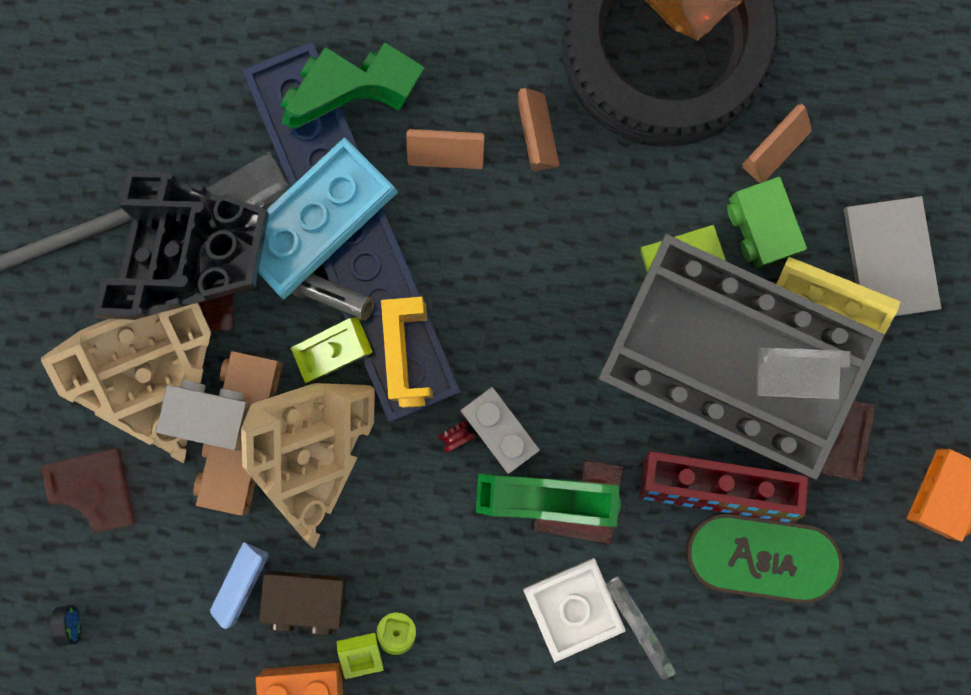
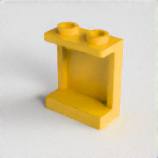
(394, 315)

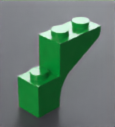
(335, 82)
(548, 499)

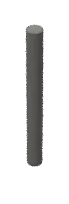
(63, 239)

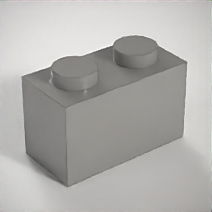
(203, 416)
(500, 430)

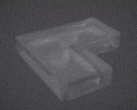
(640, 628)

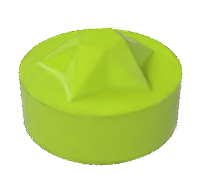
(396, 633)

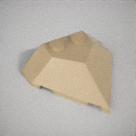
(125, 367)
(302, 448)

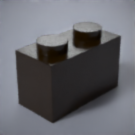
(303, 600)

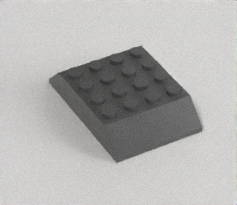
(696, 354)

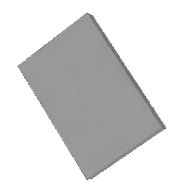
(894, 252)

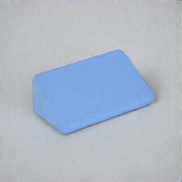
(238, 585)

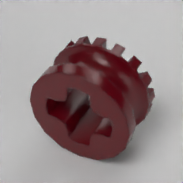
(455, 438)

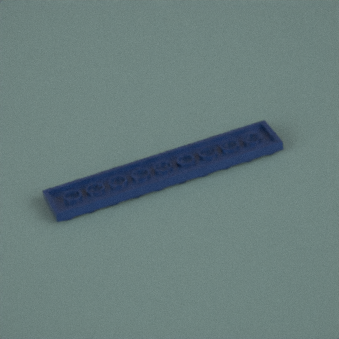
(371, 257)

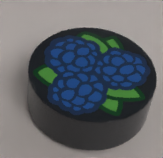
(65, 625)

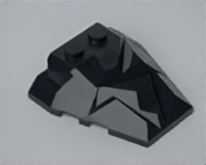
(181, 247)

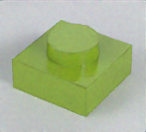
(359, 655)

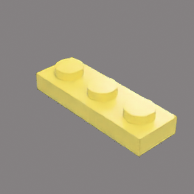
(839, 295)

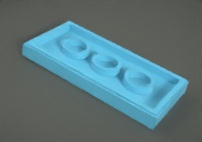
(320, 215)

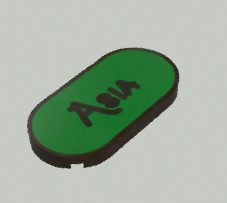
(764, 558)

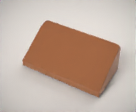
(537, 130)
(779, 144)
(445, 149)

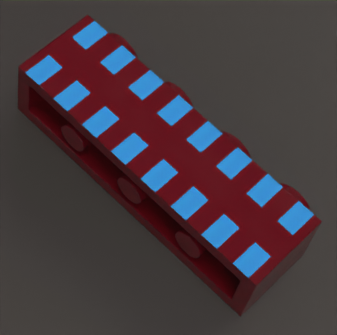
(723, 487)

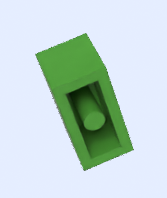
(766, 223)

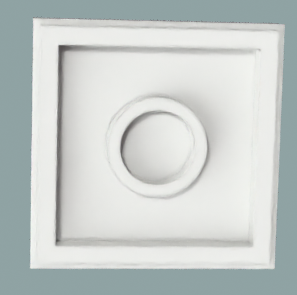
(574, 610)

